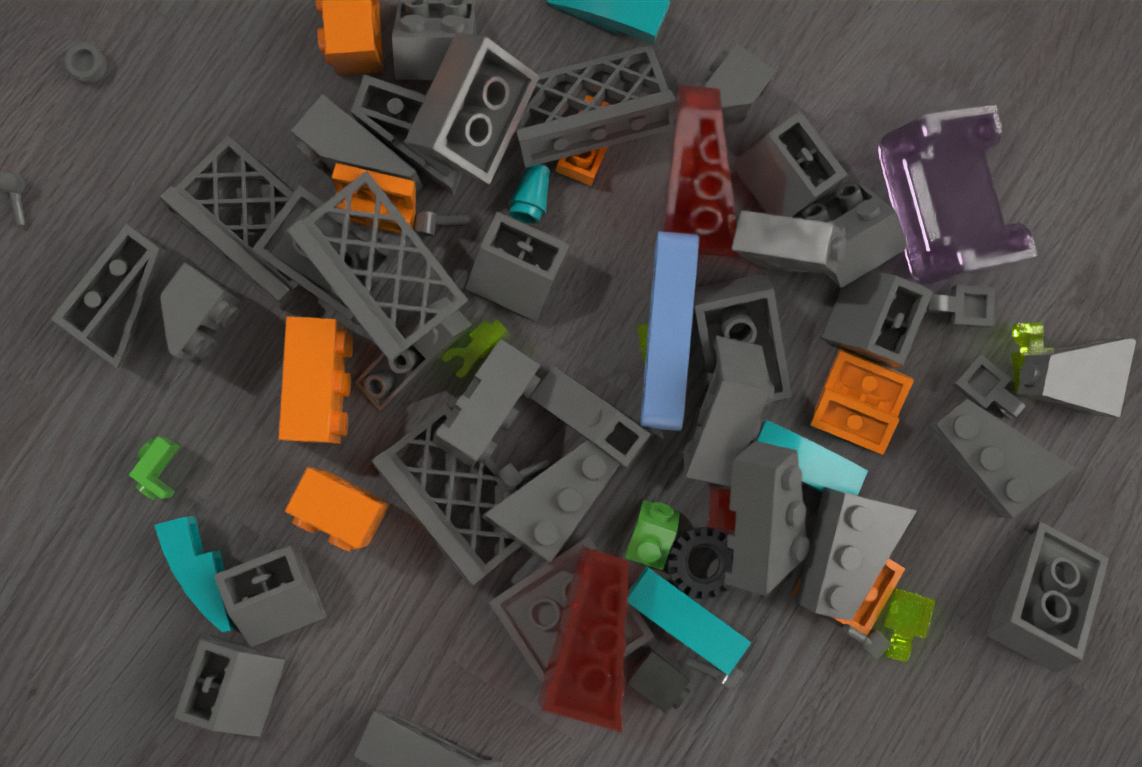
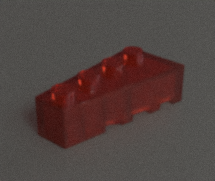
(699, 173)
(590, 644)

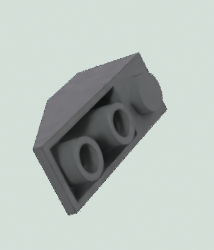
(388, 379)
(590, 416)

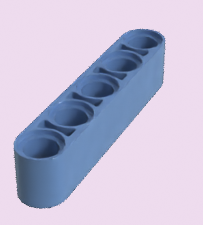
(669, 331)

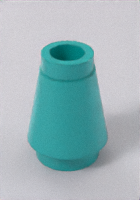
(530, 196)

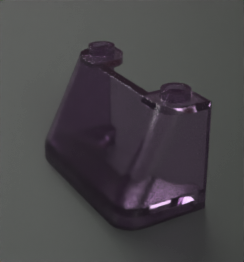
(948, 195)

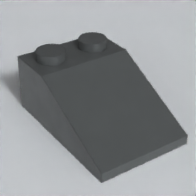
(333, 137)
(284, 253)
(747, 313)
(1049, 599)

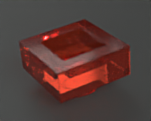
(719, 510)

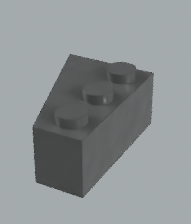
(388, 115)
(996, 458)

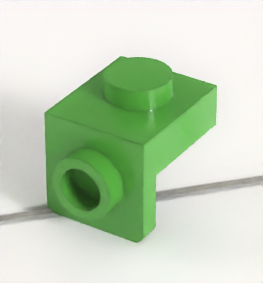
(153, 459)
(653, 534)

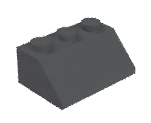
(472, 107)

